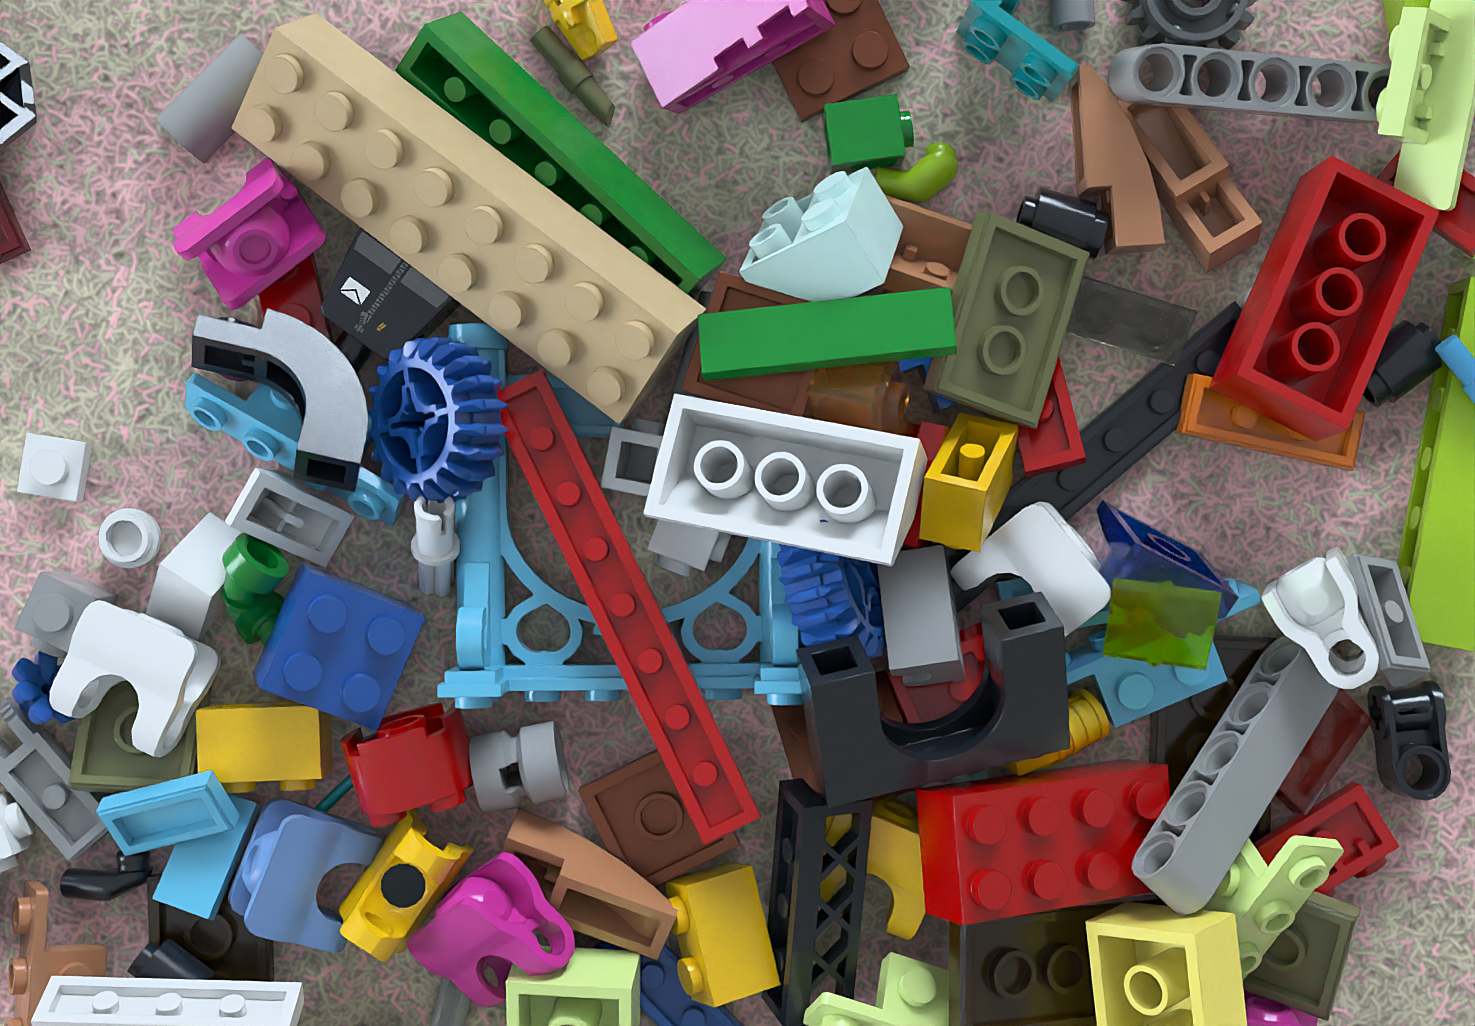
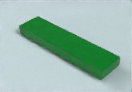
(827, 334)

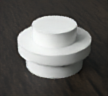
(129, 538)

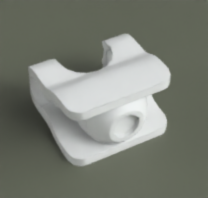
(1047, 556)
(1317, 609)
(155, 657)

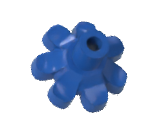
(34, 687)

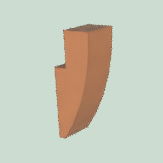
(1113, 166)
(1194, 183)
(591, 886)

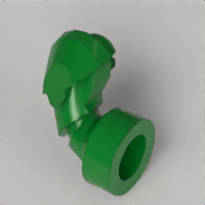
(249, 586)

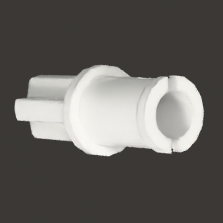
(435, 545)

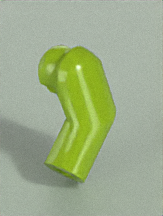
(924, 179)

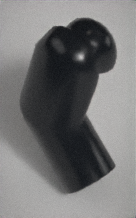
(108, 884)

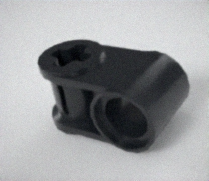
(1410, 734)

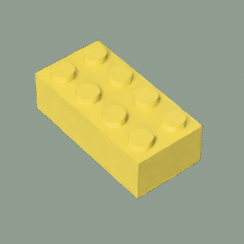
(1165, 967)

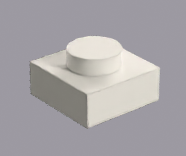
(54, 467)

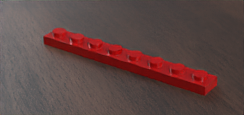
(625, 609)

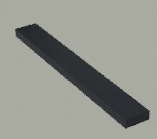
(1115, 437)

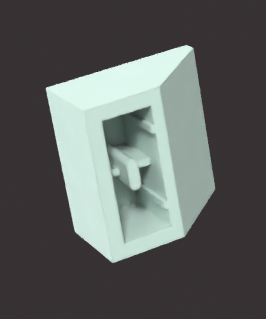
(826, 242)

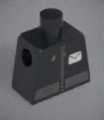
(381, 302)

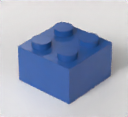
(338, 646)

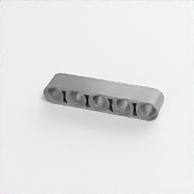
(1233, 82)
(1233, 778)

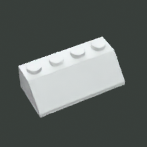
(782, 475)

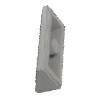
(1389, 618)

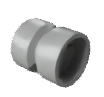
(540, 761)

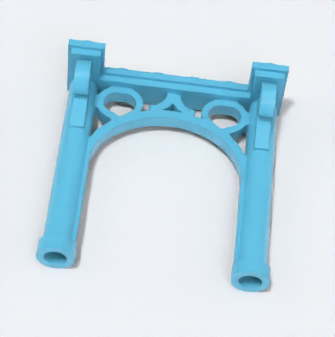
(484, 630)

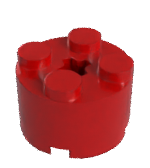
(410, 763)

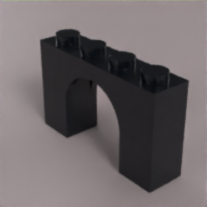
(1008, 718)

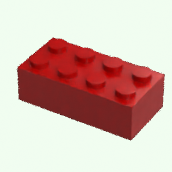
(1324, 300)
(1036, 839)

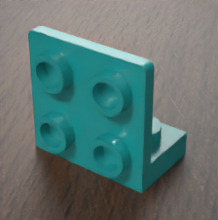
(996, 35)

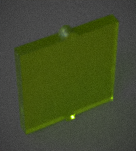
(1161, 623)

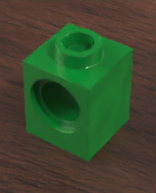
(866, 133)

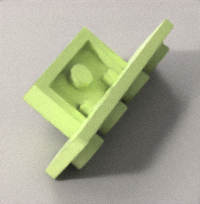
(1431, 98)
(1271, 895)
(906, 996)

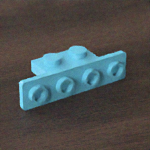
(272, 431)
(1137, 689)

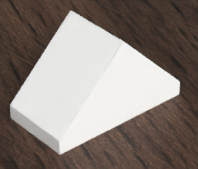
(289, 516)
(192, 578)

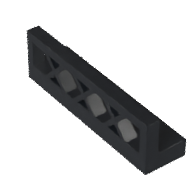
(795, 898)

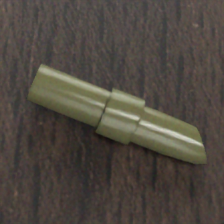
(574, 74)

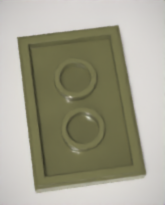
(1008, 319)

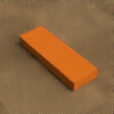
(1224, 421)

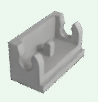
(921, 618)

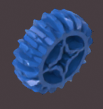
(436, 419)
(833, 597)

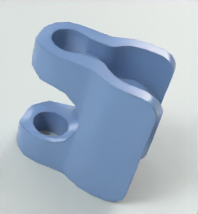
(283, 869)

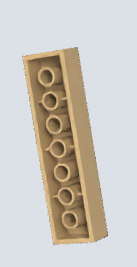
(465, 216)

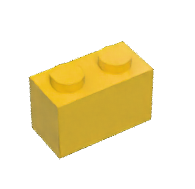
(968, 482)
(264, 744)
(721, 934)

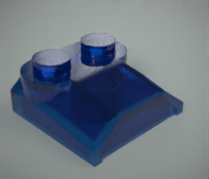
(1152, 556)

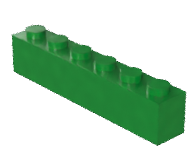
(519, 118)

